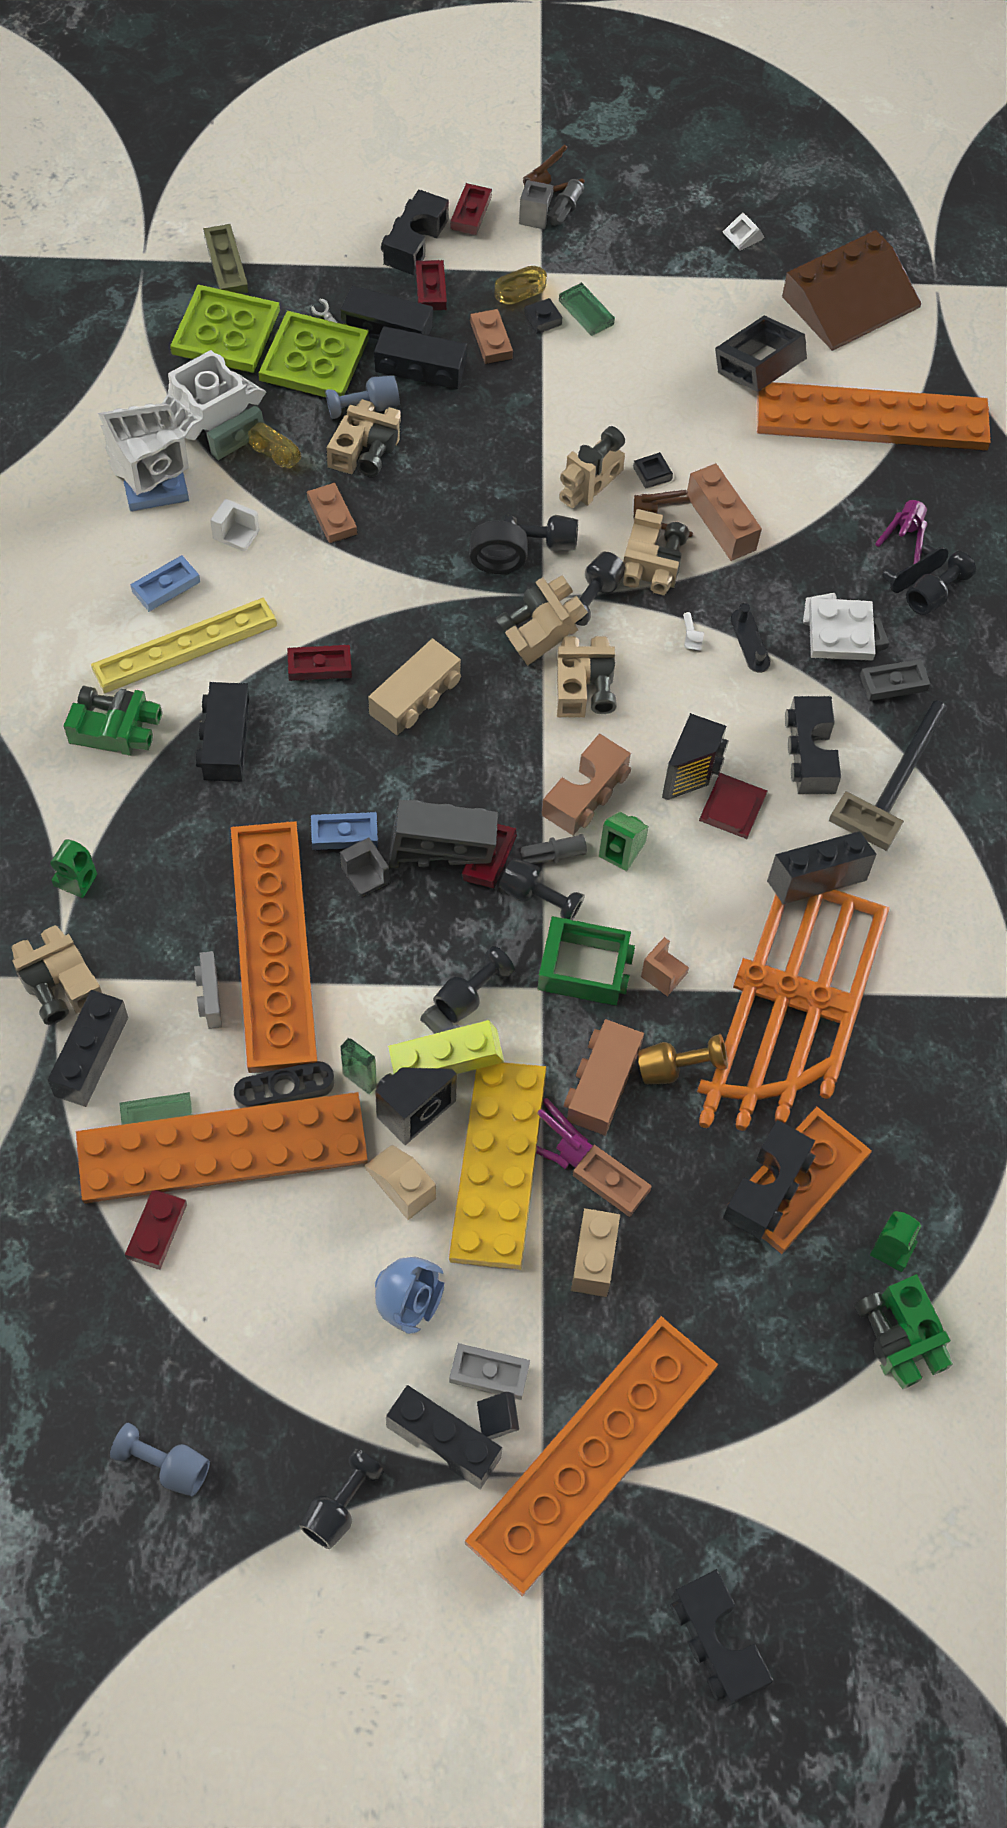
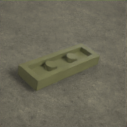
(225, 259)

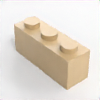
(415, 687)

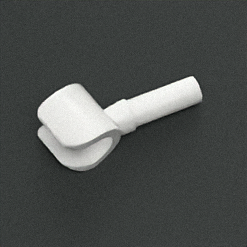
(326, 314)
(693, 638)

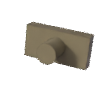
(874, 823)

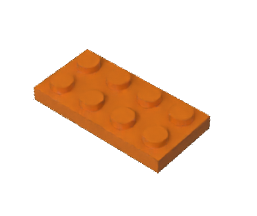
(835, 1162)

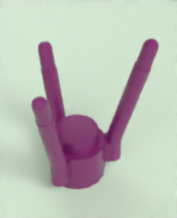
(910, 519)
(573, 1144)

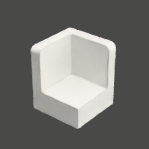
(235, 525)

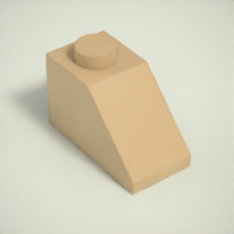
(402, 1180)

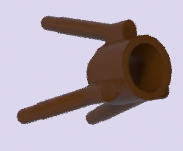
(541, 174)
(650, 502)

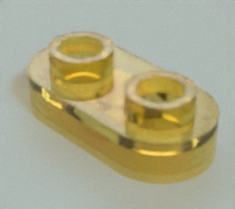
(520, 285)
(274, 445)

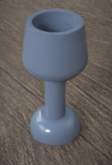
(379, 390)
(181, 1469)

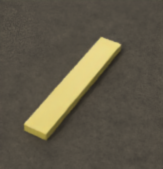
(183, 645)

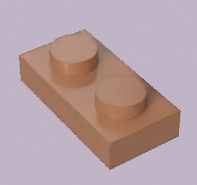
(491, 336)
(332, 512)
(612, 1180)

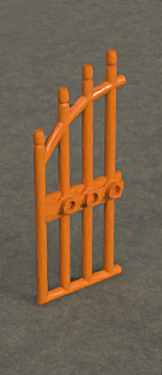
(799, 993)

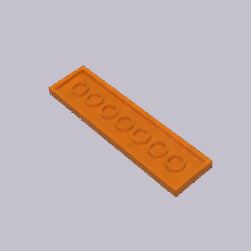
(873, 416)
(273, 947)
(220, 1147)
(590, 1456)

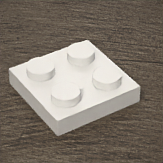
(841, 629)

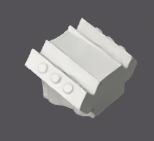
(208, 394)
(144, 445)

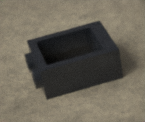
(735, 354)

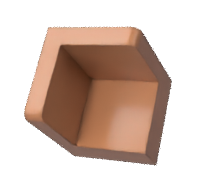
(663, 969)

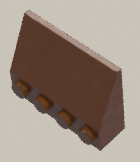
(851, 290)

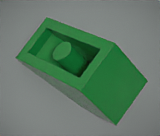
(622, 839)

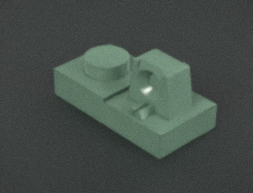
(233, 433)

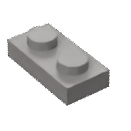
(207, 977)
(489, 1371)

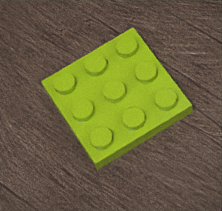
(227, 325)
(313, 354)

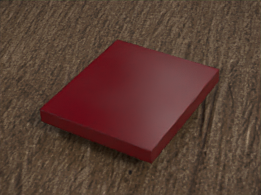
(733, 805)

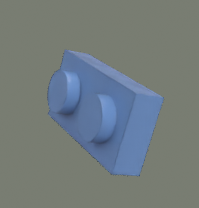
(165, 493)
(165, 583)
(343, 830)

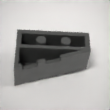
(442, 832)

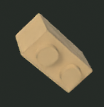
(595, 1252)

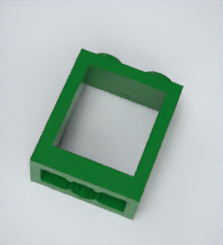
(591, 936)

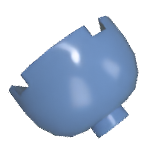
(408, 1292)

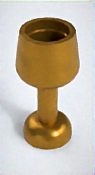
(661, 1063)

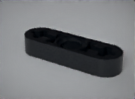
(306, 1070)

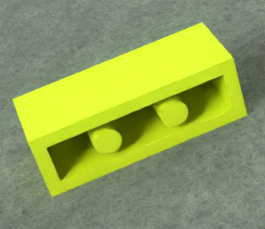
(454, 1049)

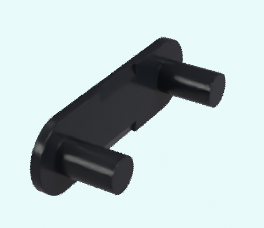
(933, 560)
(750, 639)

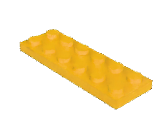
(498, 1166)

